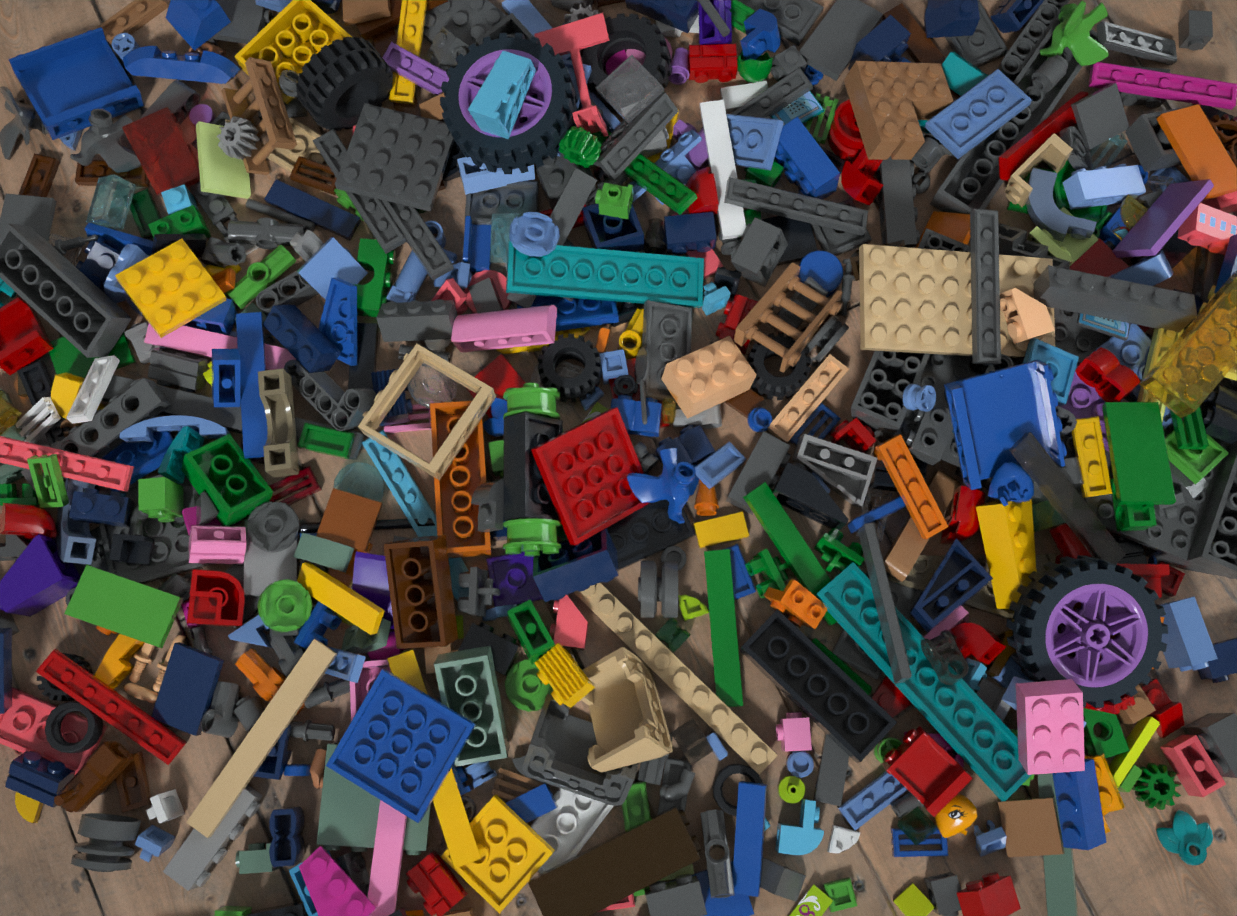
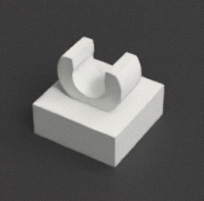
(165, 807)

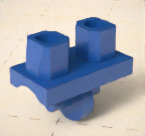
(317, 624)

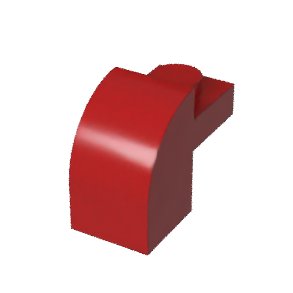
(859, 180)
(977, 641)

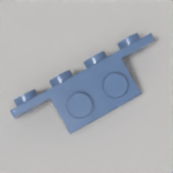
(674, 161)

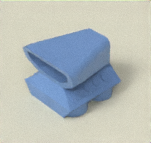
(128, 257)

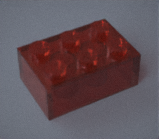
(163, 151)

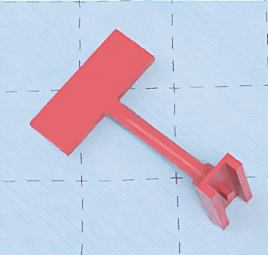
(571, 39)

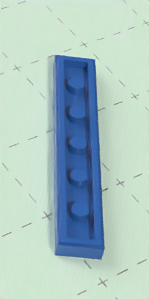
(252, 360)

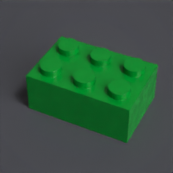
(227, 479)

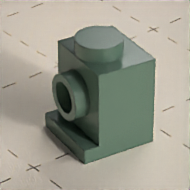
(254, 859)

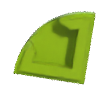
(691, 607)

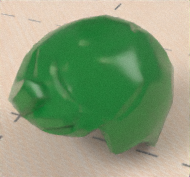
(754, 70)

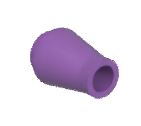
(680, 67)

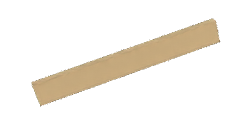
(261, 738)

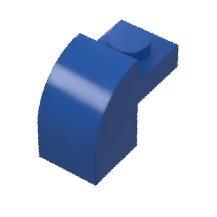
(761, 34)

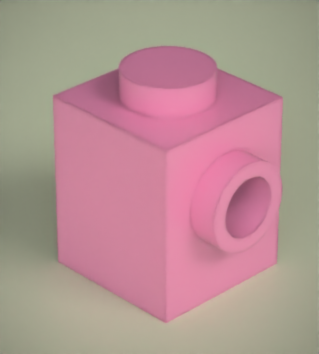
(794, 732)

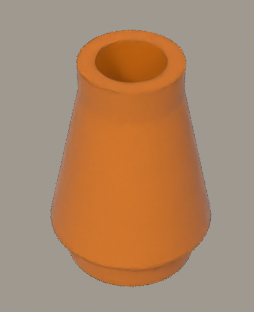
(706, 500)

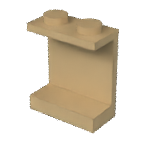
(1052, 152)

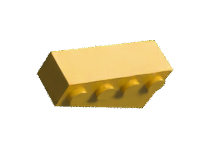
(1008, 547)

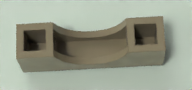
(281, 443)

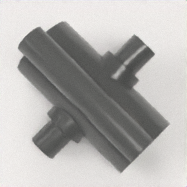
(929, 153)

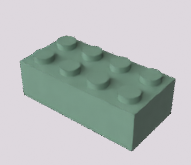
(471, 689)

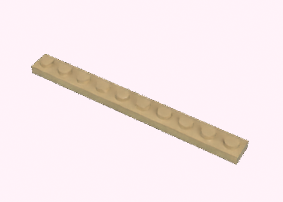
(678, 677)

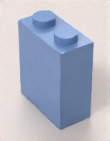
(1187, 636)

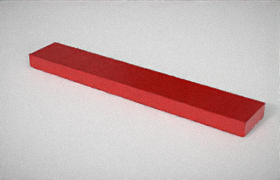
(1024, 148)
(111, 706)

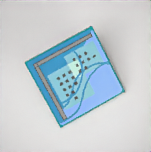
(804, 108)

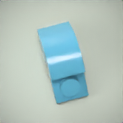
(803, 837)

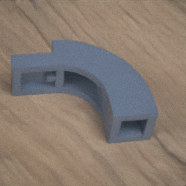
(1047, 215)
(73, 537)

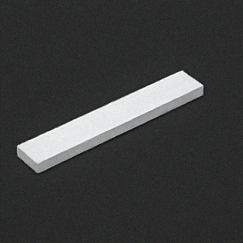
(722, 165)

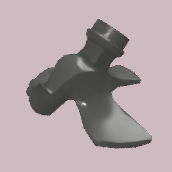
(24, 121)
(104, 140)

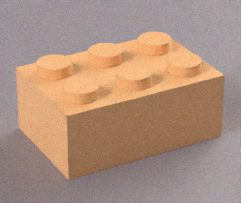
(708, 376)

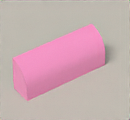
(505, 329)

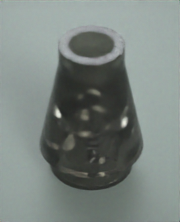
(655, 239)

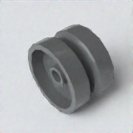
(658, 589)

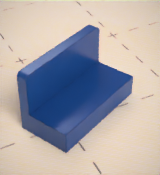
(477, 246)

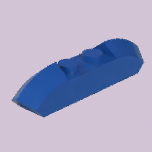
(151, 62)

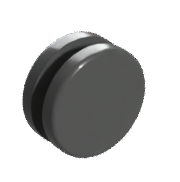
(827, 337)

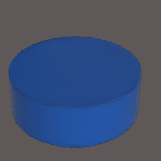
(297, 770)

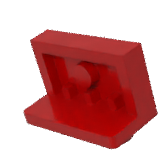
(855, 434)

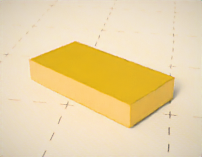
(721, 530)

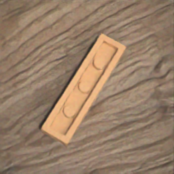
(807, 399)

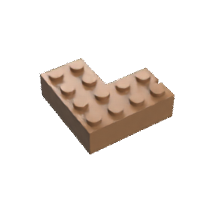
(891, 100)

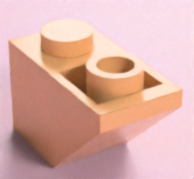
(1024, 316)

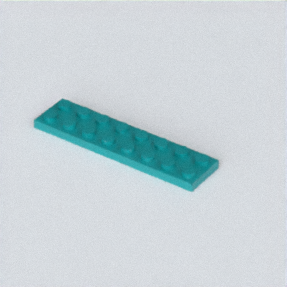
(607, 275)

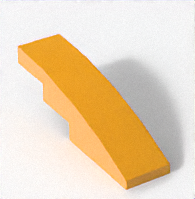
(116, 663)

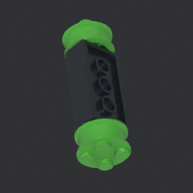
(527, 503)

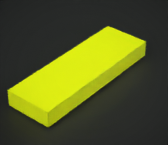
(1136, 743)

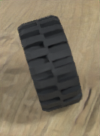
(628, 34)
(341, 81)

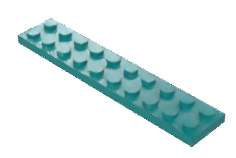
(951, 709)

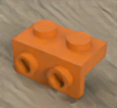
(798, 604)

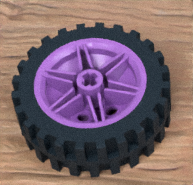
(547, 115)
(1088, 629)

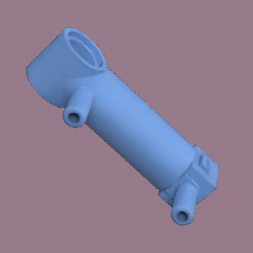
(413, 272)

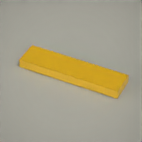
(341, 598)

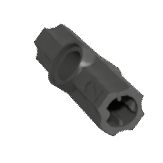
(264, 233)
(718, 870)

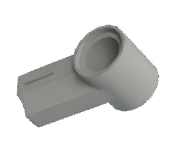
(707, 419)

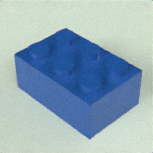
(806, 161)

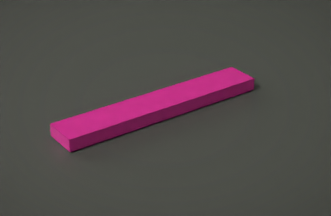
(1164, 85)

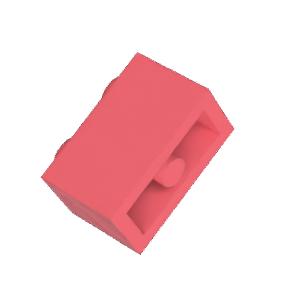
(1192, 765)

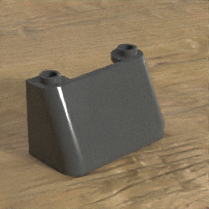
(560, 757)

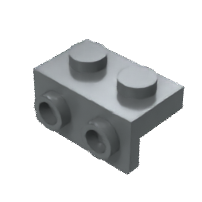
(445, 50)

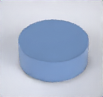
(799, 763)

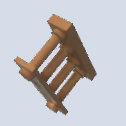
(272, 109)
(777, 296)

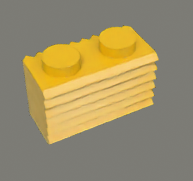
(563, 675)

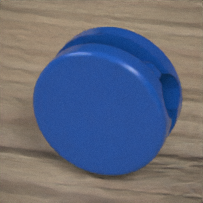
(823, 268)

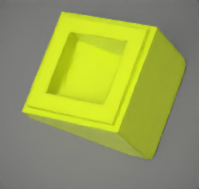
(913, 902)

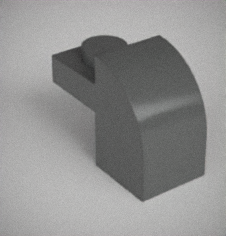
(491, 505)

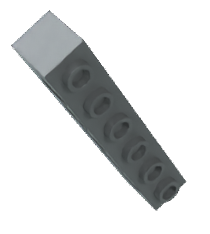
(151, 404)

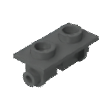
(355, 867)

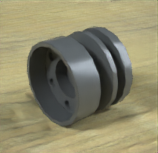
(105, 842)

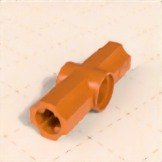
(264, 677)

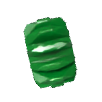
(580, 147)
(1159, 796)

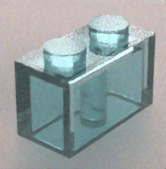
(111, 202)

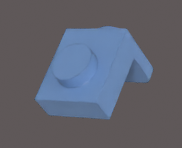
(460, 274)

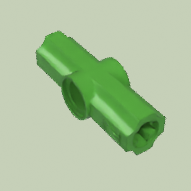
(273, 266)

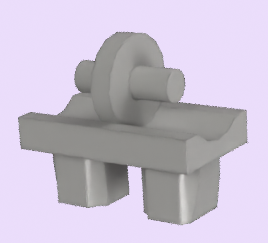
(306, 244)

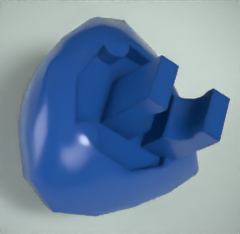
(1011, 484)

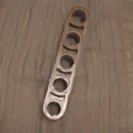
(909, 542)

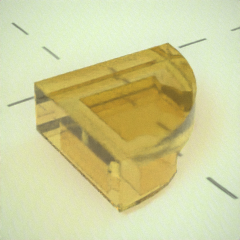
(1131, 211)
(668, 411)

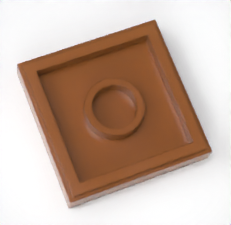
(349, 519)

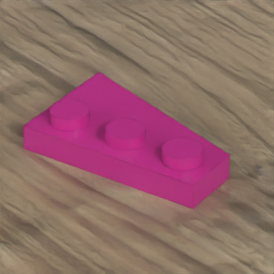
(332, 888)

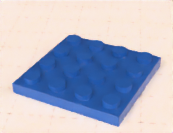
(401, 745)

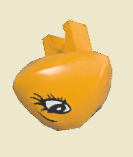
(956, 816)

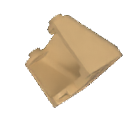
(625, 713)

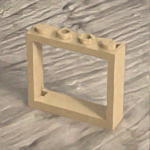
(397, 383)

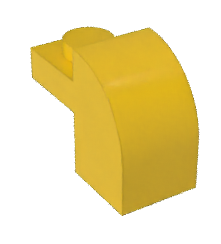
(65, 391)

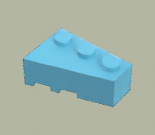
(502, 94)

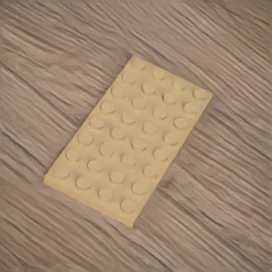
(923, 299)

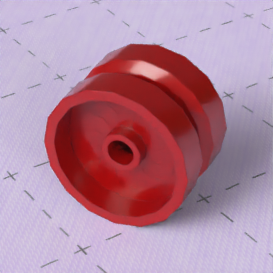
(844, 133)

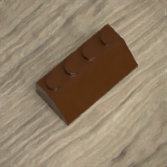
(421, 592)

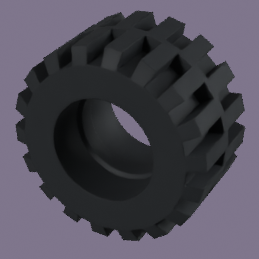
(570, 349)
(775, 385)

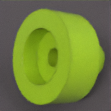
(784, 789)

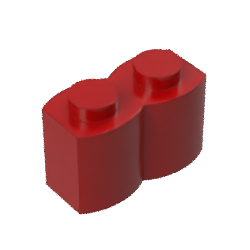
(1107, 375)

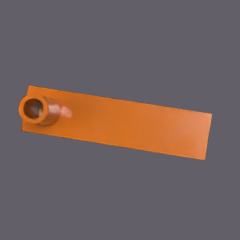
(911, 486)

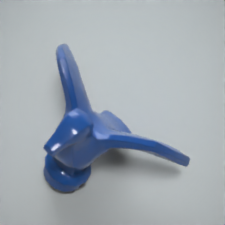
(674, 484)

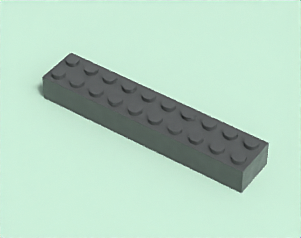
(976, 174)

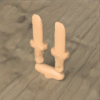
(144, 657)

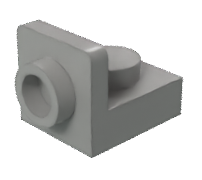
(137, 336)

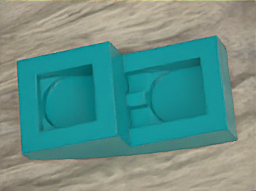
(184, 442)

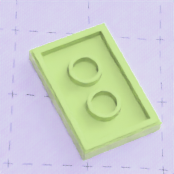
(218, 171)

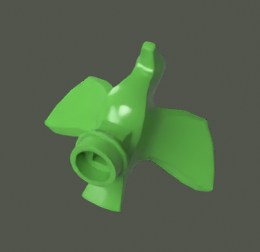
(1075, 34)

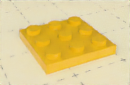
(171, 288)
(508, 854)

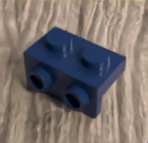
(98, 262)

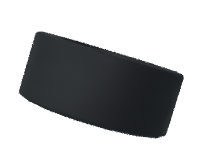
(53, 727)
(722, 776)

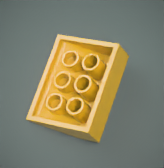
(292, 39)

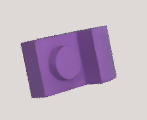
(698, 155)

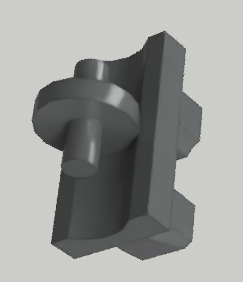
(480, 592)

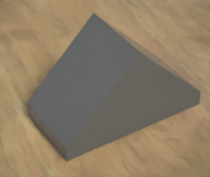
(781, 880)

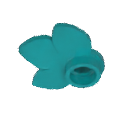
(1186, 834)

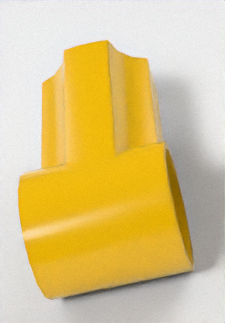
(633, 334)

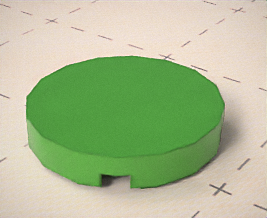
(284, 605)
(525, 688)

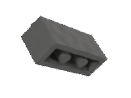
(416, 320)
(759, 468)

